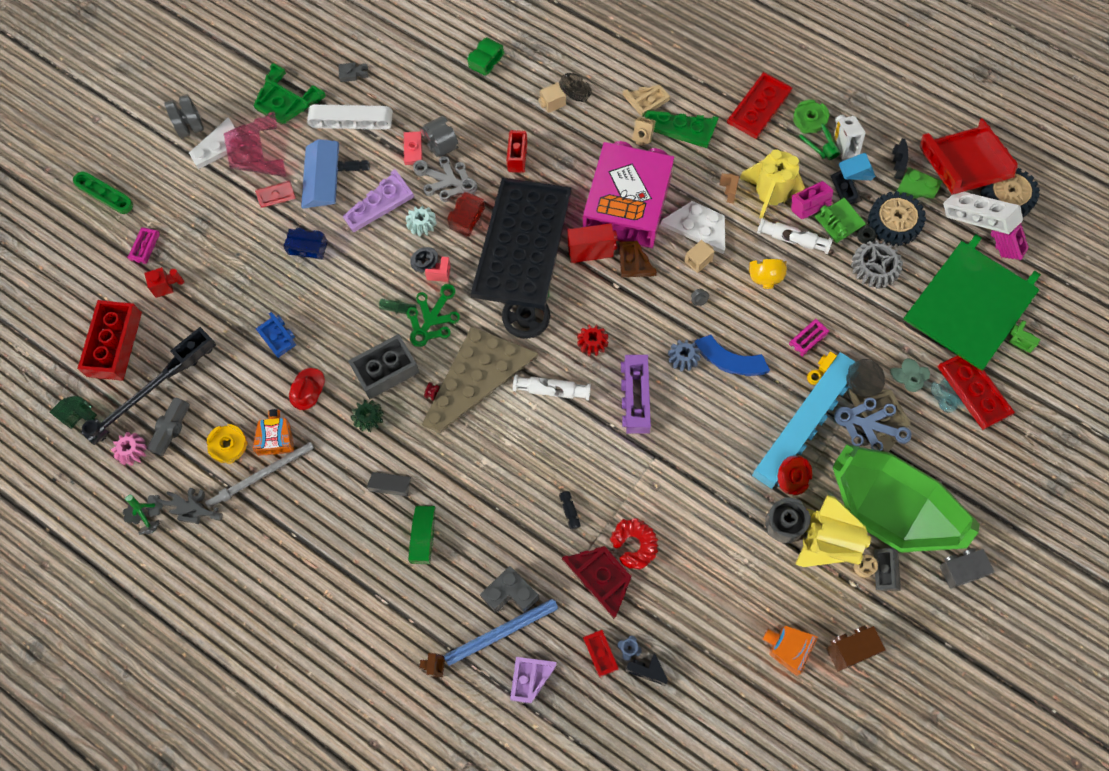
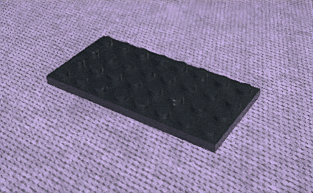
(522, 243)

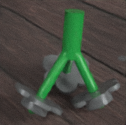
(135, 513)

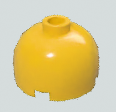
(768, 272)

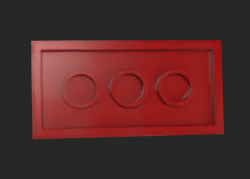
(759, 105)
(976, 391)

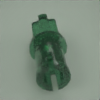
(396, 306)

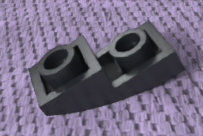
(900, 154)

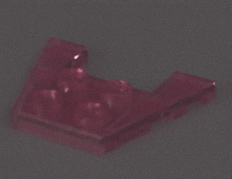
(246, 151)

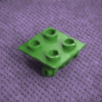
(840, 220)

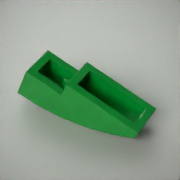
(422, 535)

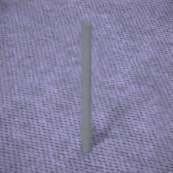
(226, 494)

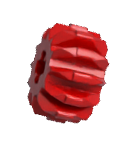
(592, 346)

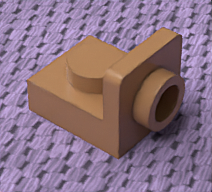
(730, 181)

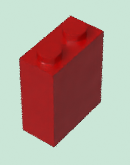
(591, 243)

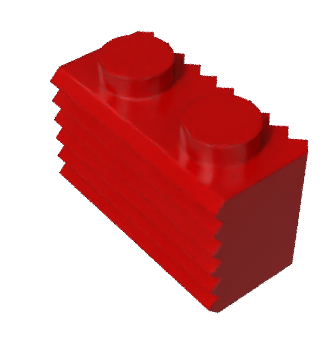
(517, 151)

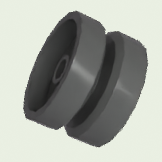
(182, 117)

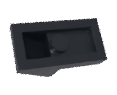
(653, 673)

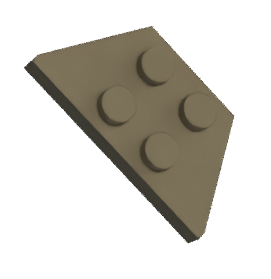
(898, 420)

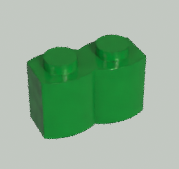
(485, 56)

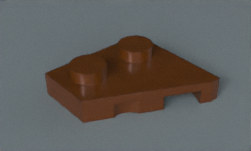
(634, 261)

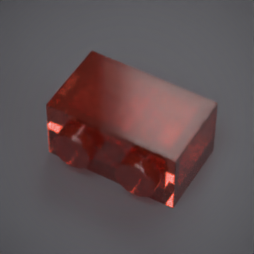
(466, 213)

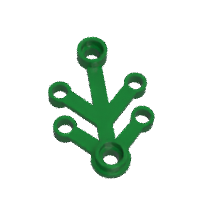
(431, 318)

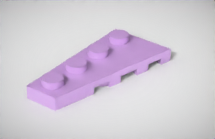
(386, 197)

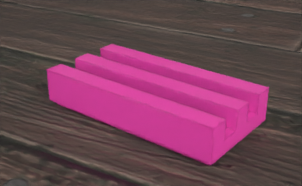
(146, 247)
(798, 347)

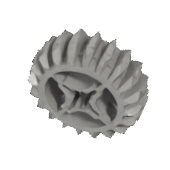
(874, 270)

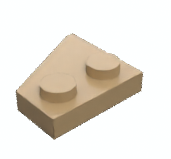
(646, 98)

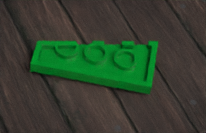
(684, 128)

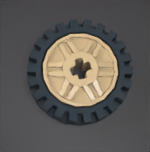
(1016, 191)
(897, 218)

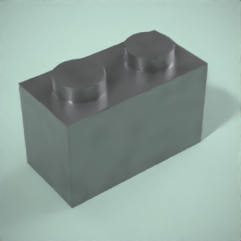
(966, 568)

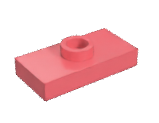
(412, 147)

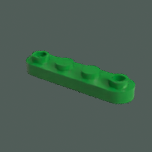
(103, 192)

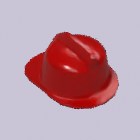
(306, 388)

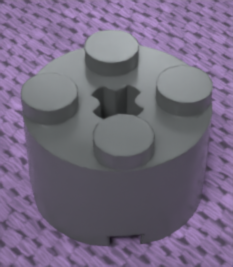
(440, 136)
(797, 516)

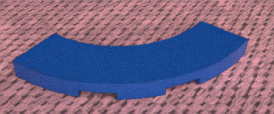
(731, 362)

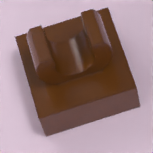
(434, 665)

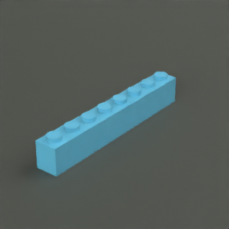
(805, 420)

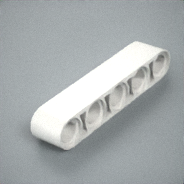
(350, 117)

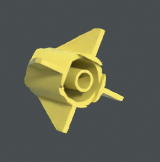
(775, 178)
(833, 536)

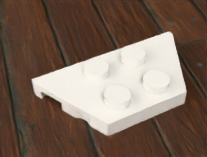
(698, 224)

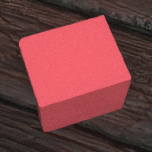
(441, 272)

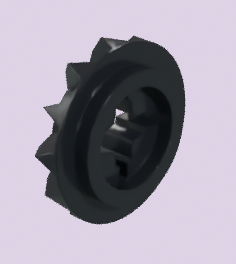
(420, 255)

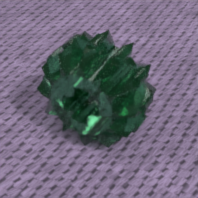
(374, 412)

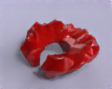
(644, 534)

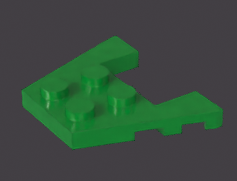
(282, 101)

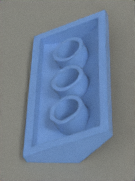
(320, 173)

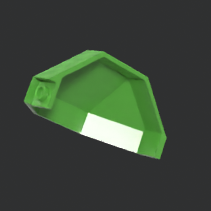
(901, 502)

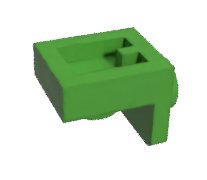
(1023, 339)

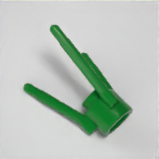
(830, 149)

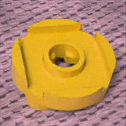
(225, 433)

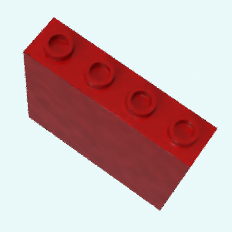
(969, 158)

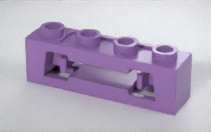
(636, 424)

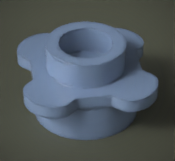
(627, 654)

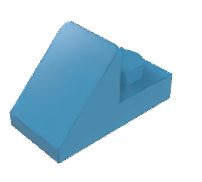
(857, 168)

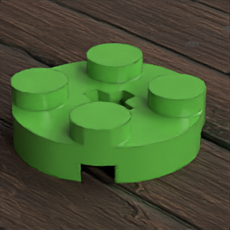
(807, 124)

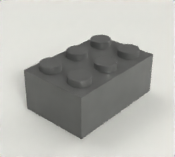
(384, 366)

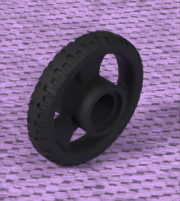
(530, 322)

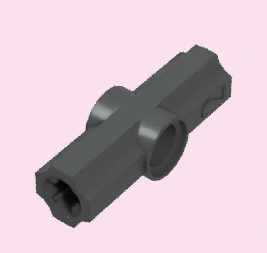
(168, 426)

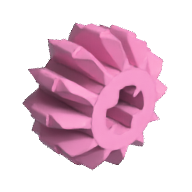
(136, 446)

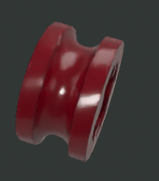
(431, 391)

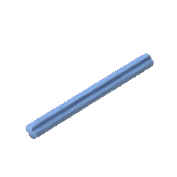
(501, 632)

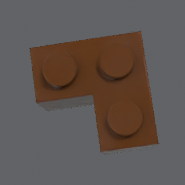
(851, 650)

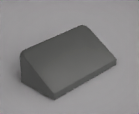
(389, 484)
(888, 573)

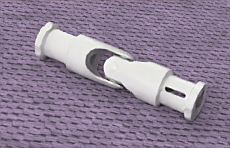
(805, 239)
(545, 386)

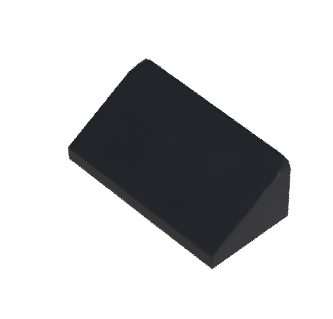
(846, 188)

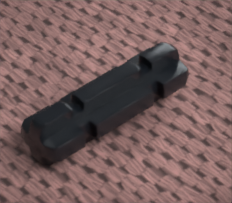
(354, 165)
(569, 510)

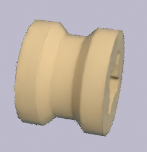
(869, 563)

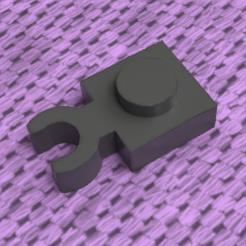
(350, 72)
(188, 517)

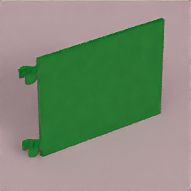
(972, 304)

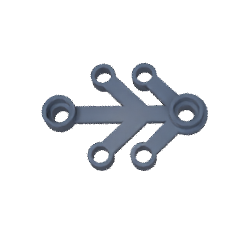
(869, 424)

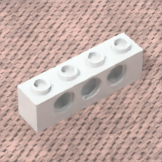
(983, 212)

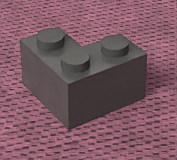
(509, 586)

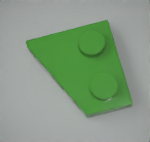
(919, 184)

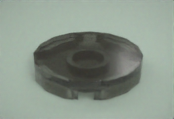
(574, 87)
(865, 378)

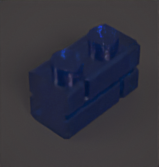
(305, 243)

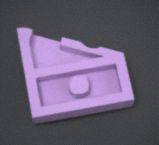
(529, 678)

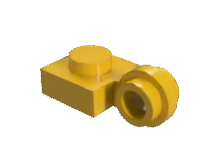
(824, 363)

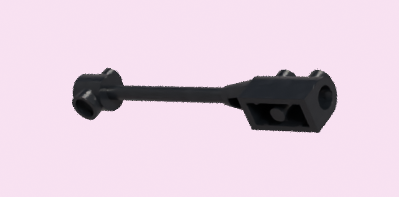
(185, 355)

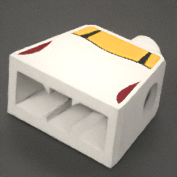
(848, 136)

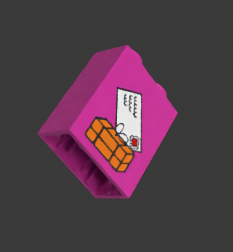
(629, 191)

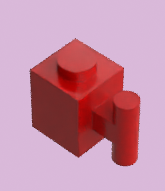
(161, 283)

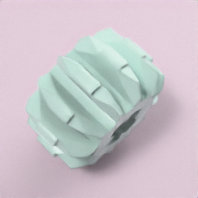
(421, 220)

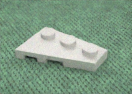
(212, 147)

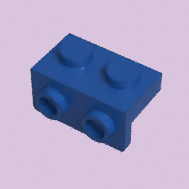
(276, 336)

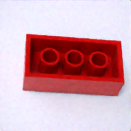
(110, 340)

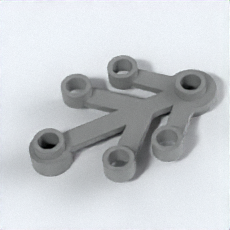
(446, 179)

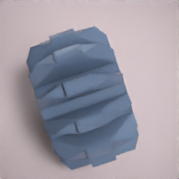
(681, 361)

